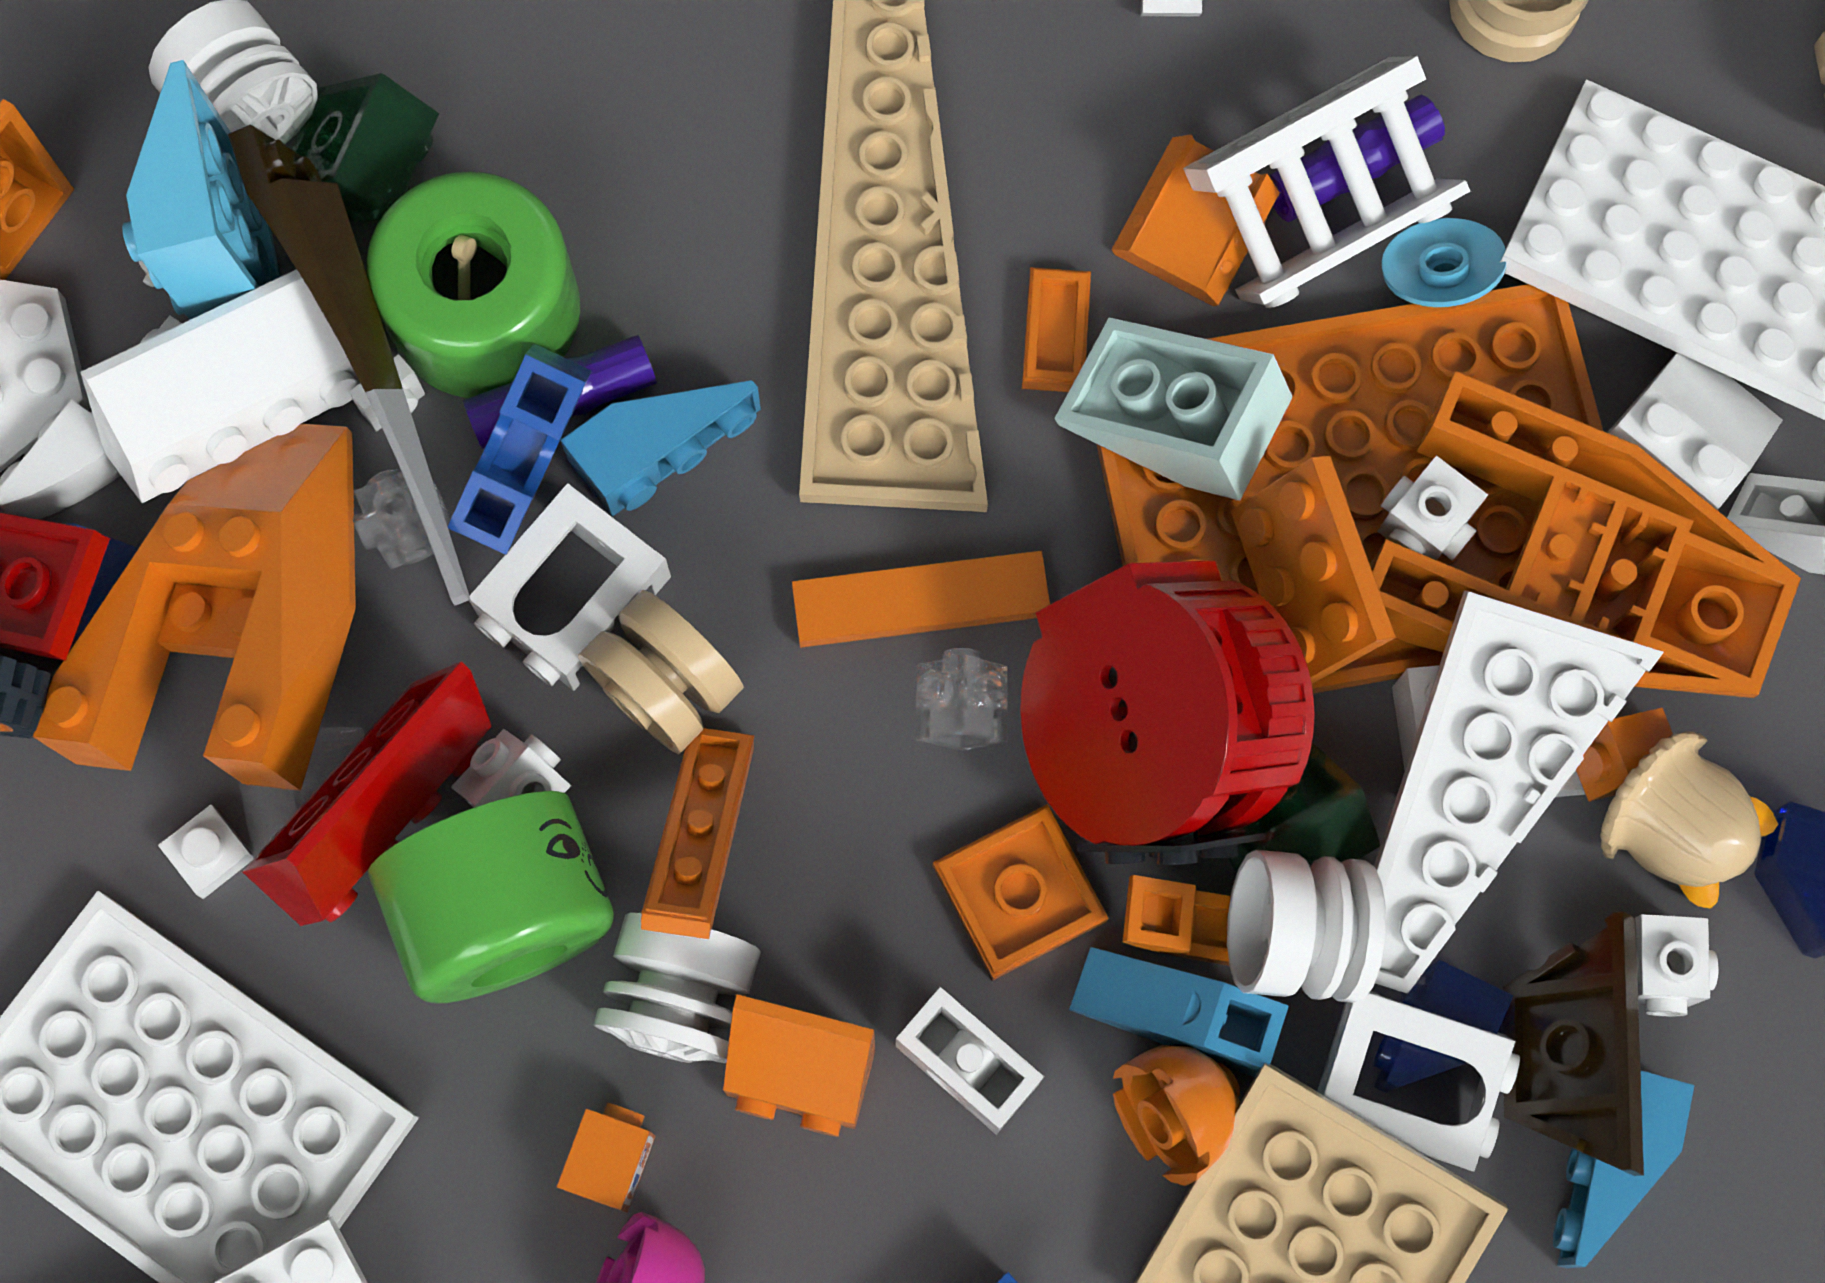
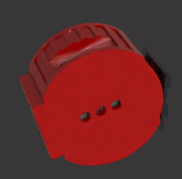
(1165, 712)

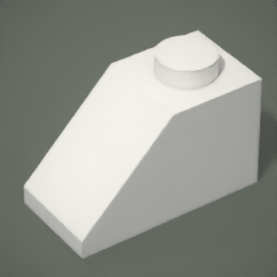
(1784, 518)

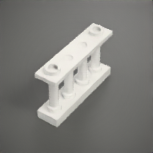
(1280, 147)

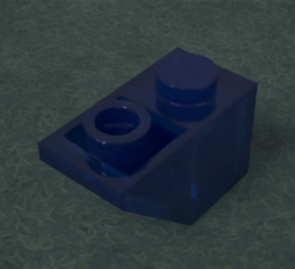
(1794, 874)
(1448, 994)

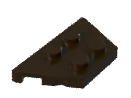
(1581, 1047)

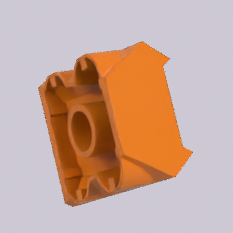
(1188, 233)

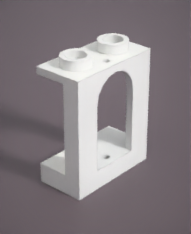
(557, 654)
(1484, 1050)

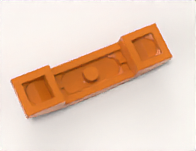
(1176, 919)

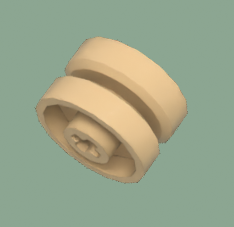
(1515, 27)
(667, 665)

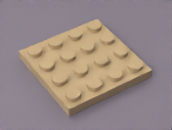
(1321, 1201)

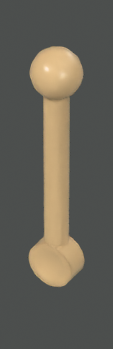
(463, 250)

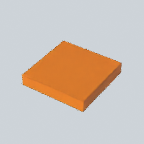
(1020, 892)

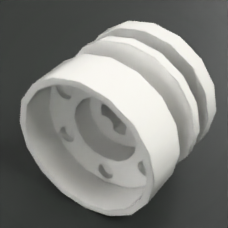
(239, 68)
(1306, 926)
(676, 991)

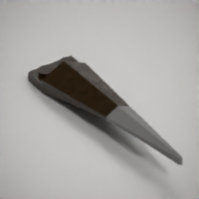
(321, 244)

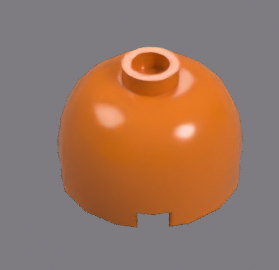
(1178, 1108)

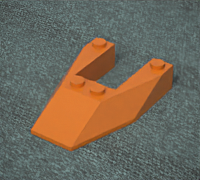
(1608, 549)
(238, 568)

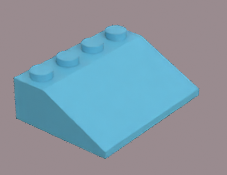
(192, 207)

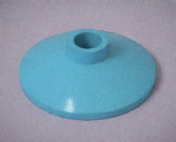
(1444, 262)

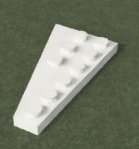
(1492, 752)

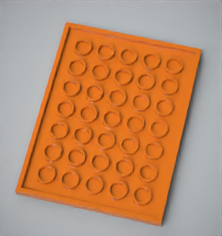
(1365, 399)

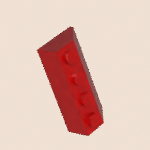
(372, 796)

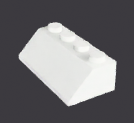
(217, 386)

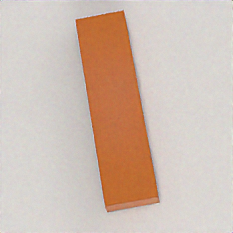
(920, 598)
(698, 835)

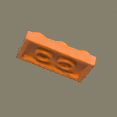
(1314, 566)

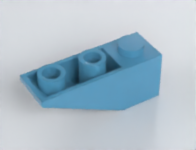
(647, 439)
(1180, 1009)
(1607, 1195)

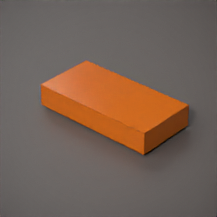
(1055, 328)

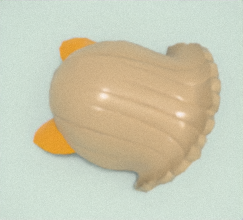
(1686, 819)

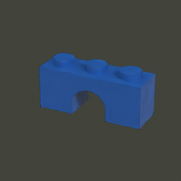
(519, 448)

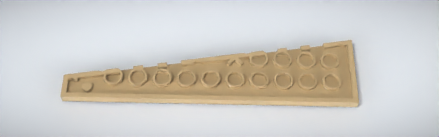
(888, 329)

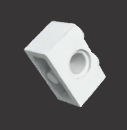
(968, 1060)

